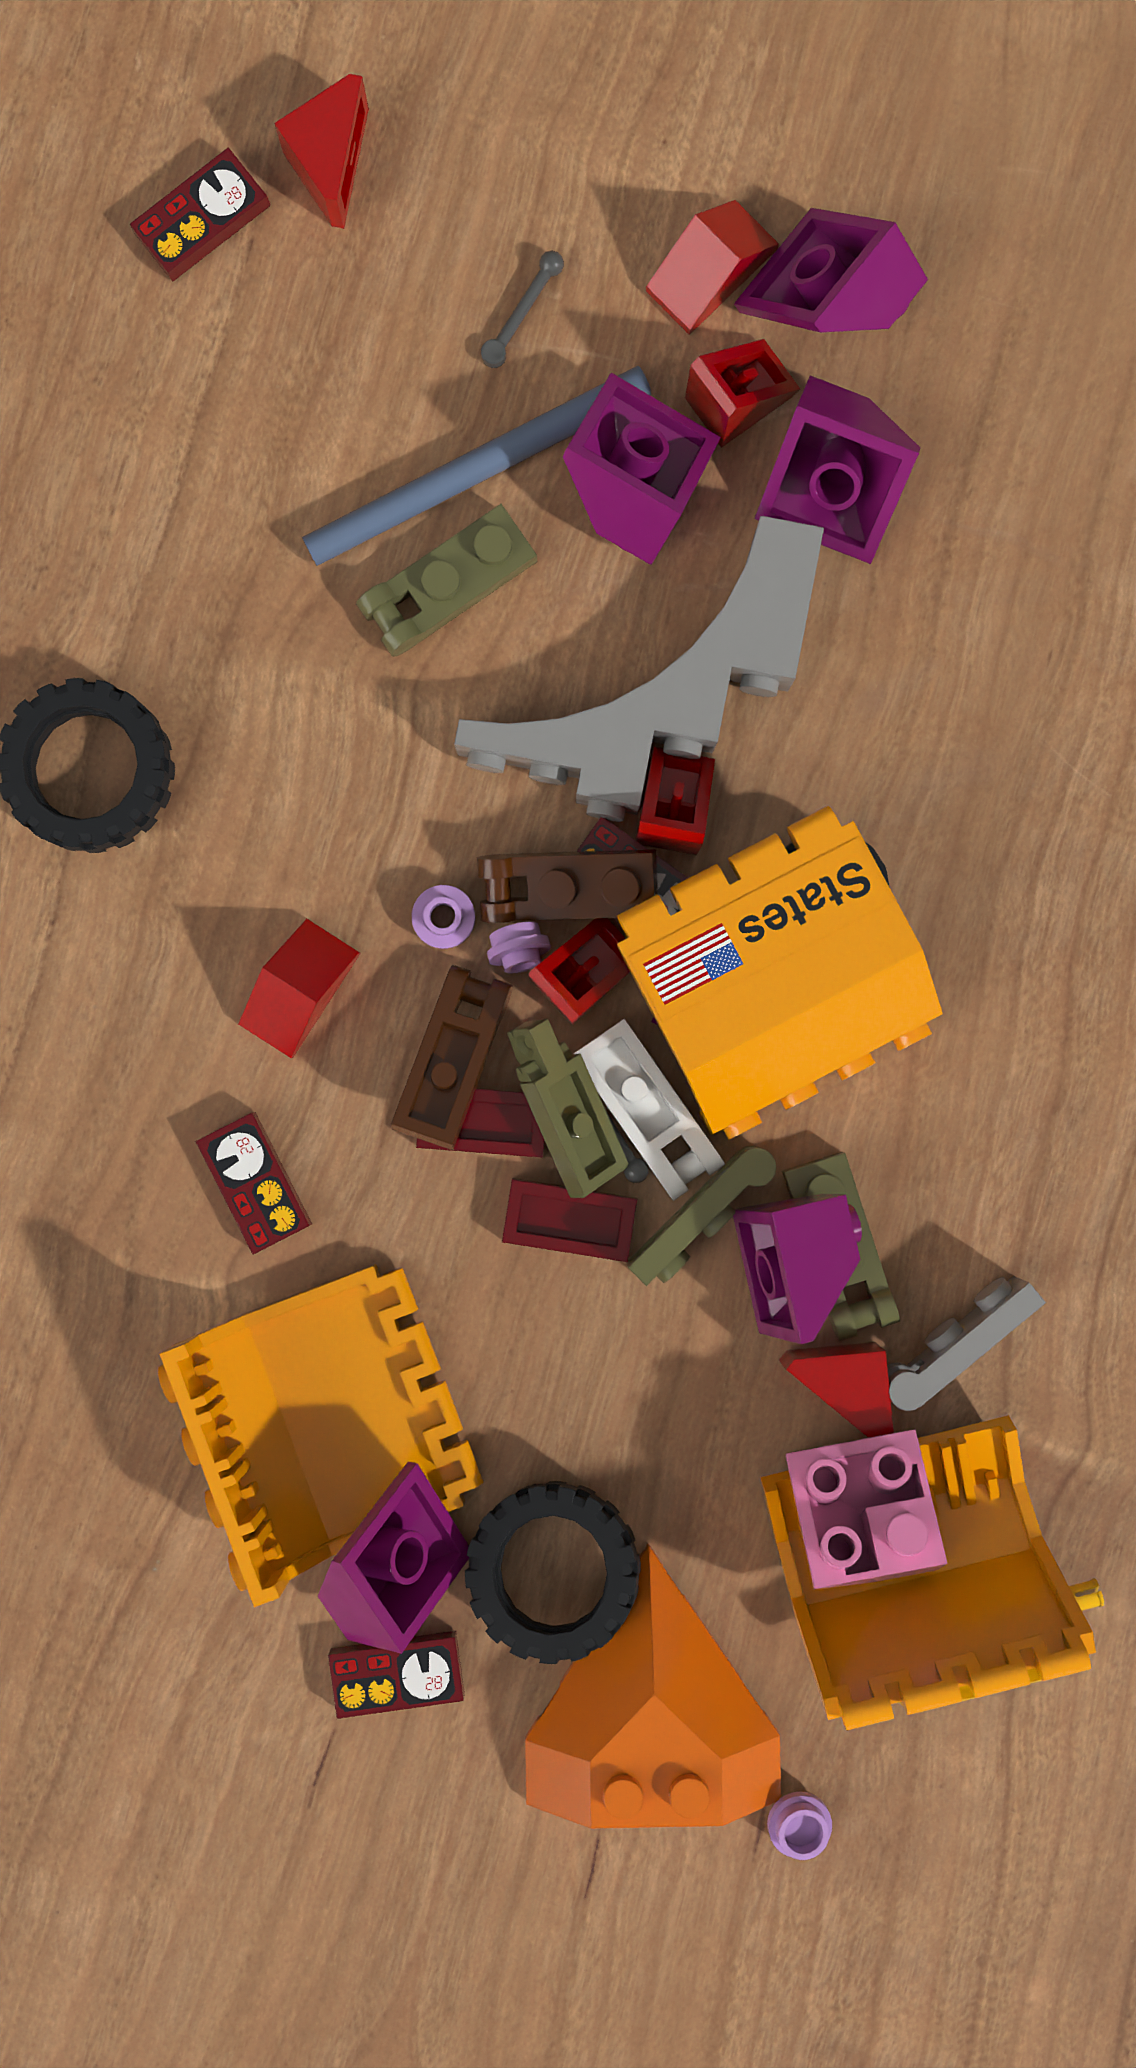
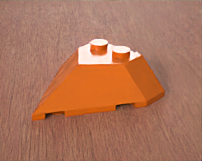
(653, 1726)

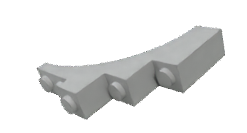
(609, 746)

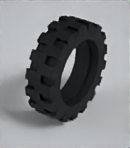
(34, 725)
(496, 1608)

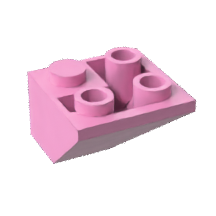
(866, 1510)

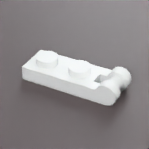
(648, 1107)

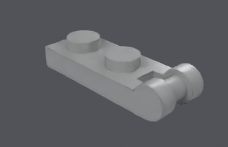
(959, 1344)

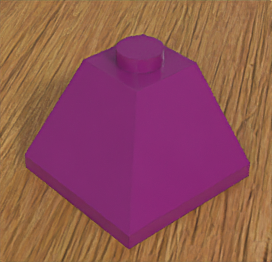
(836, 275)
(636, 466)
(840, 469)
(797, 1261)
(394, 1565)

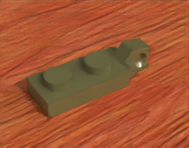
(566, 1109)

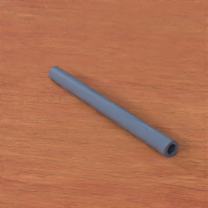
(457, 475)

